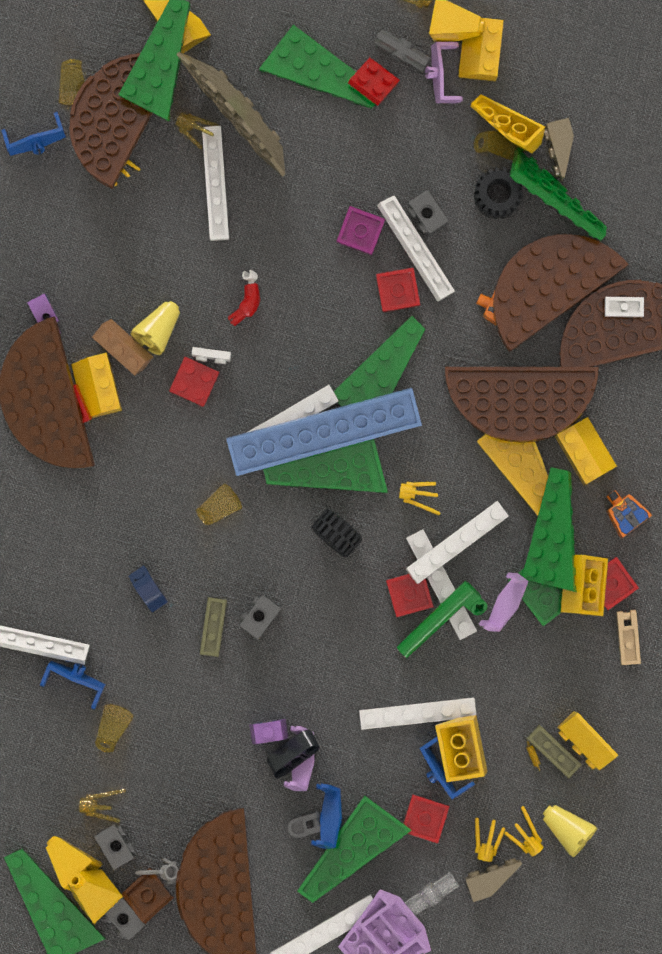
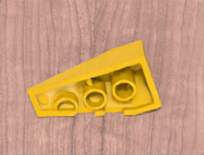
(195, 30)
(514, 126)

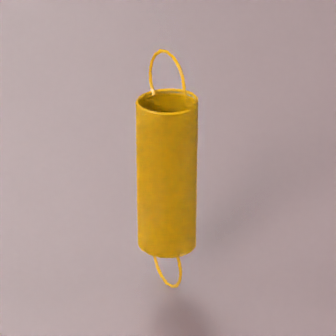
(533, 755)

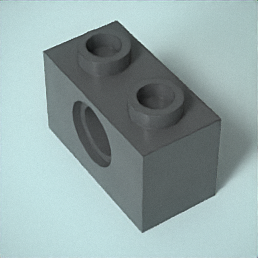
(426, 202)
(258, 628)
(105, 839)
(128, 929)

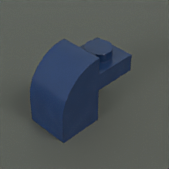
(147, 589)

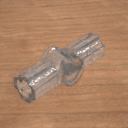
(432, 893)

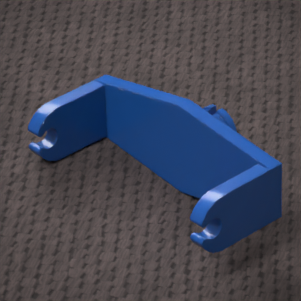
(35, 141)
(76, 675)
(438, 773)
(330, 817)

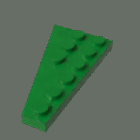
(312, 66)
(157, 67)
(553, 193)
(383, 368)
(344, 468)
(552, 544)
(359, 841)
(52, 912)

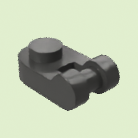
(298, 828)

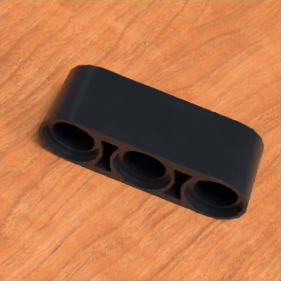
(293, 753)

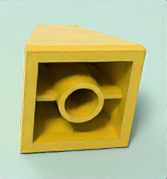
(454, 23)
(69, 860)
(94, 892)

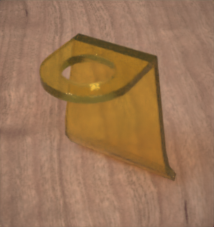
(70, 81)
(496, 144)
(219, 505)
(112, 726)

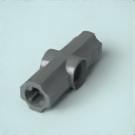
(402, 50)

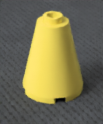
(157, 328)
(568, 829)

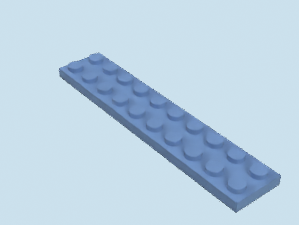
(324, 431)

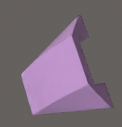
(386, 929)

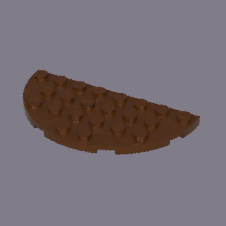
(104, 124)
(548, 281)
(597, 340)
(42, 400)
(521, 401)
(216, 887)

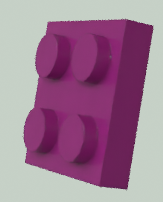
(360, 230)

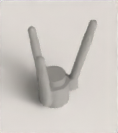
(167, 872)

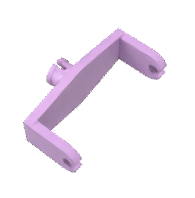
(437, 73)
(506, 603)
(302, 773)

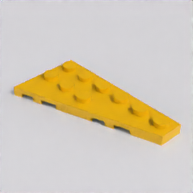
(521, 467)

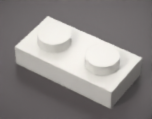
(624, 306)
(219, 356)

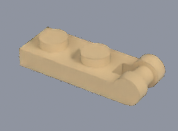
(628, 638)

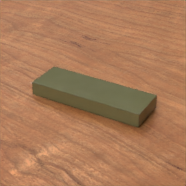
(213, 627)
(554, 751)

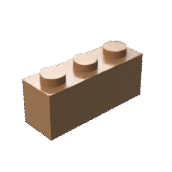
(122, 347)

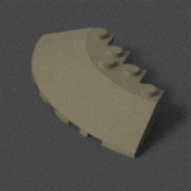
(238, 111)

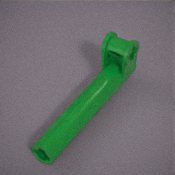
(464, 596)

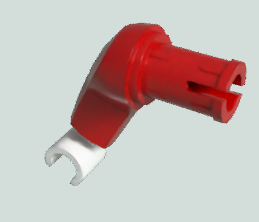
(251, 299)

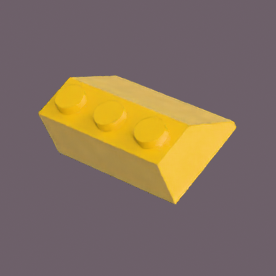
(482, 53)
(97, 384)
(585, 451)
(590, 587)
(586, 741)
(461, 749)

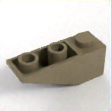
(560, 139)
(488, 882)

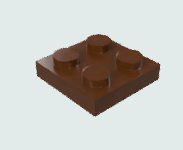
(147, 896)

